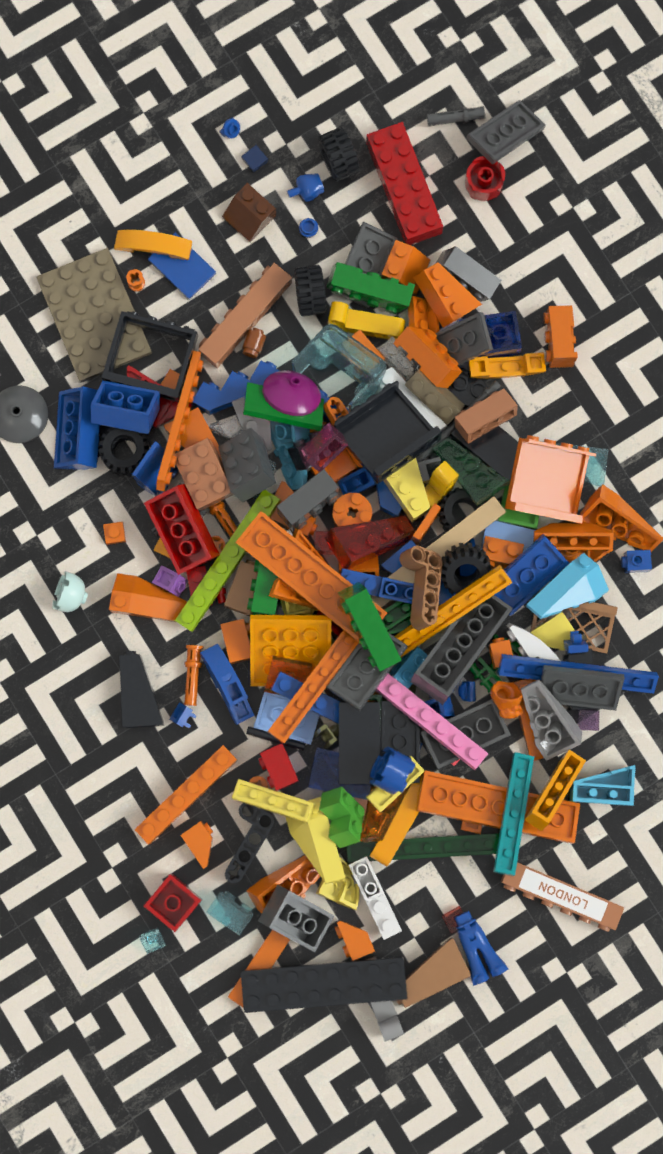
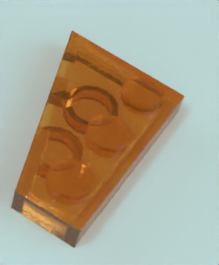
(376, 823)

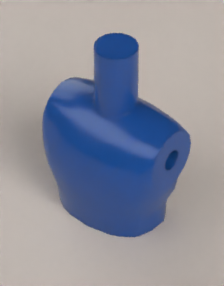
(308, 186)

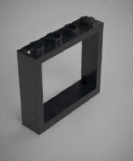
(149, 323)

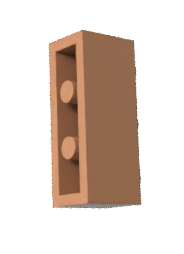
(485, 415)

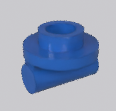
(230, 128)
(467, 691)

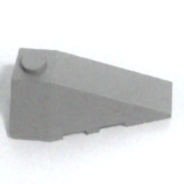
(551, 724)

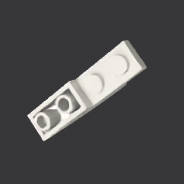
(529, 644)
(375, 898)

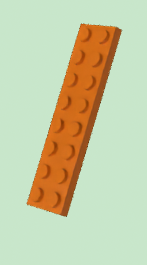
(299, 569)
(485, 804)

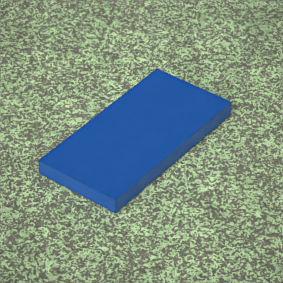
(531, 572)

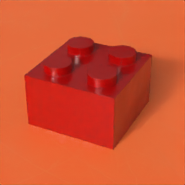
(278, 767)
(173, 902)

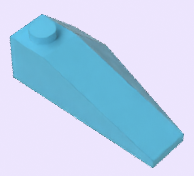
(283, 437)
(573, 586)

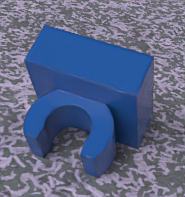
(576, 643)
(181, 715)

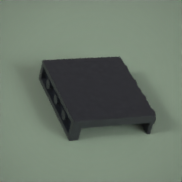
(386, 432)

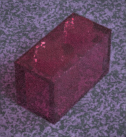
(324, 447)

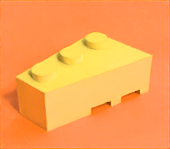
(409, 490)

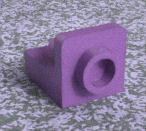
(170, 581)

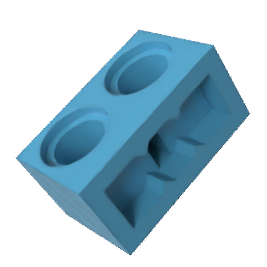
(405, 669)

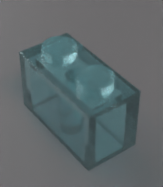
(230, 912)

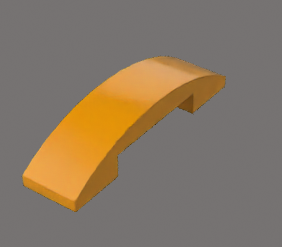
(154, 243)
(507, 366)

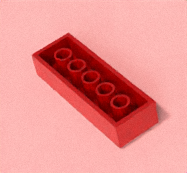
(404, 184)

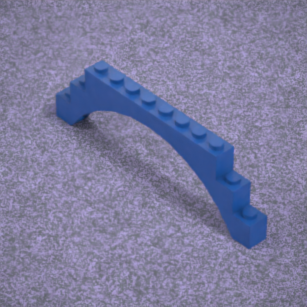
(212, 400)

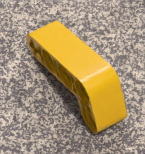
(369, 323)
(440, 483)

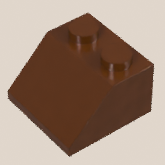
(249, 212)

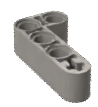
(387, 1018)

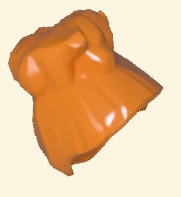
(507, 699)

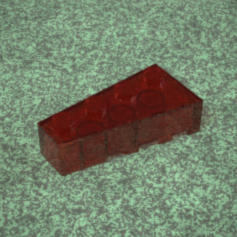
(367, 540)

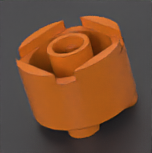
(351, 502)

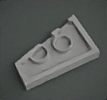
(259, 425)

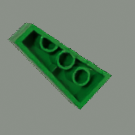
(261, 602)

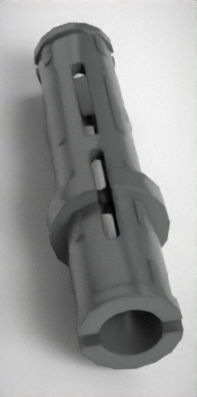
(464, 114)

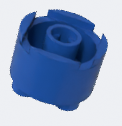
(391, 771)

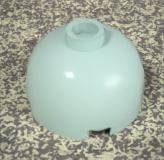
(69, 593)

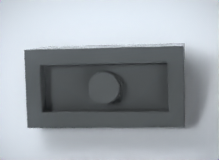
(427, 465)

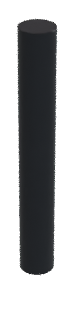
(267, 736)

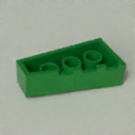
(370, 288)
(369, 626)

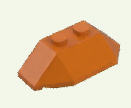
(578, 538)

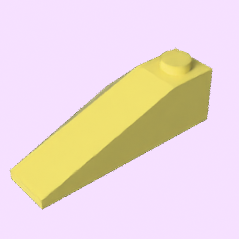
(317, 845)

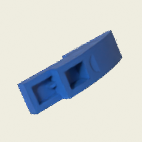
(381, 586)
(227, 683)

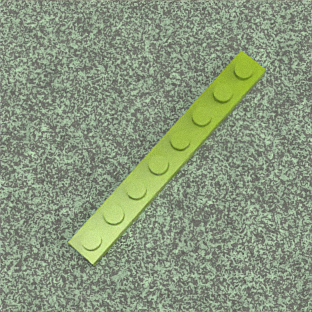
(223, 566)

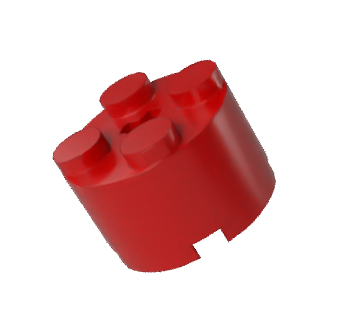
(484, 189)

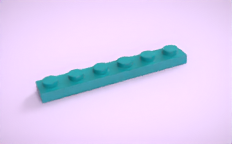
(513, 814)

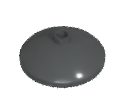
(29, 421)

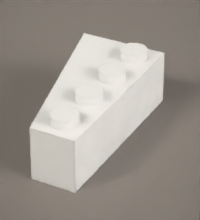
(390, 377)

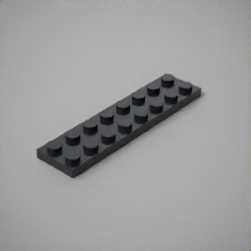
(324, 984)

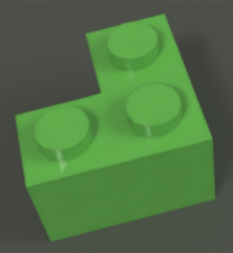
(345, 816)

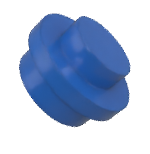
(308, 227)

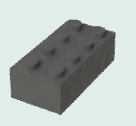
(479, 724)

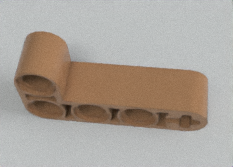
(427, 582)

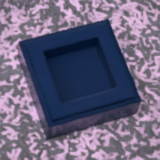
(254, 158)

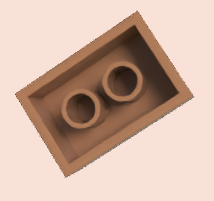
(203, 474)

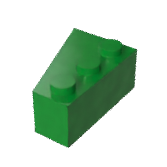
(397, 617)

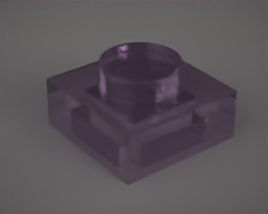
(588, 720)

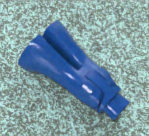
(471, 938)

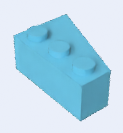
(606, 788)

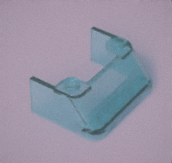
(347, 354)

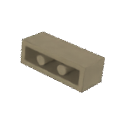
(438, 399)

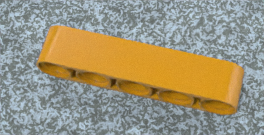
(404, 818)

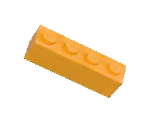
(555, 790)

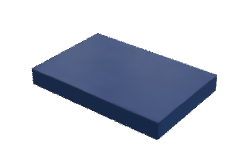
(185, 275)

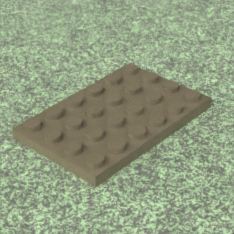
(86, 309)

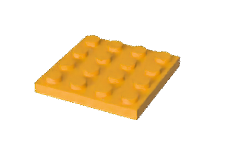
(286, 636)

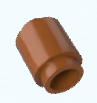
(253, 343)

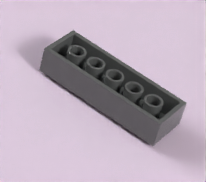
(460, 649)

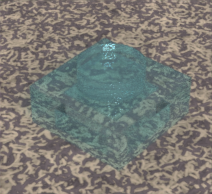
(152, 940)

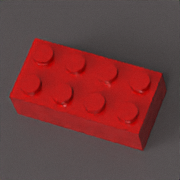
(181, 529)

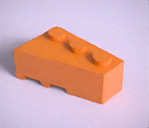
(445, 294)
(560, 336)
(430, 355)

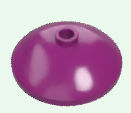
(291, 393)

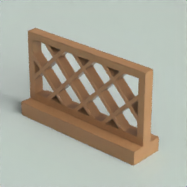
(590, 608)

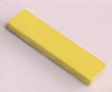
(273, 801)

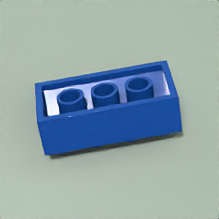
(75, 434)

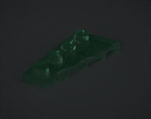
(474, 476)

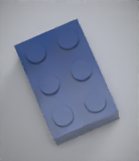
(125, 407)

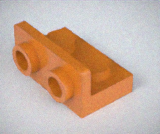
(422, 315)

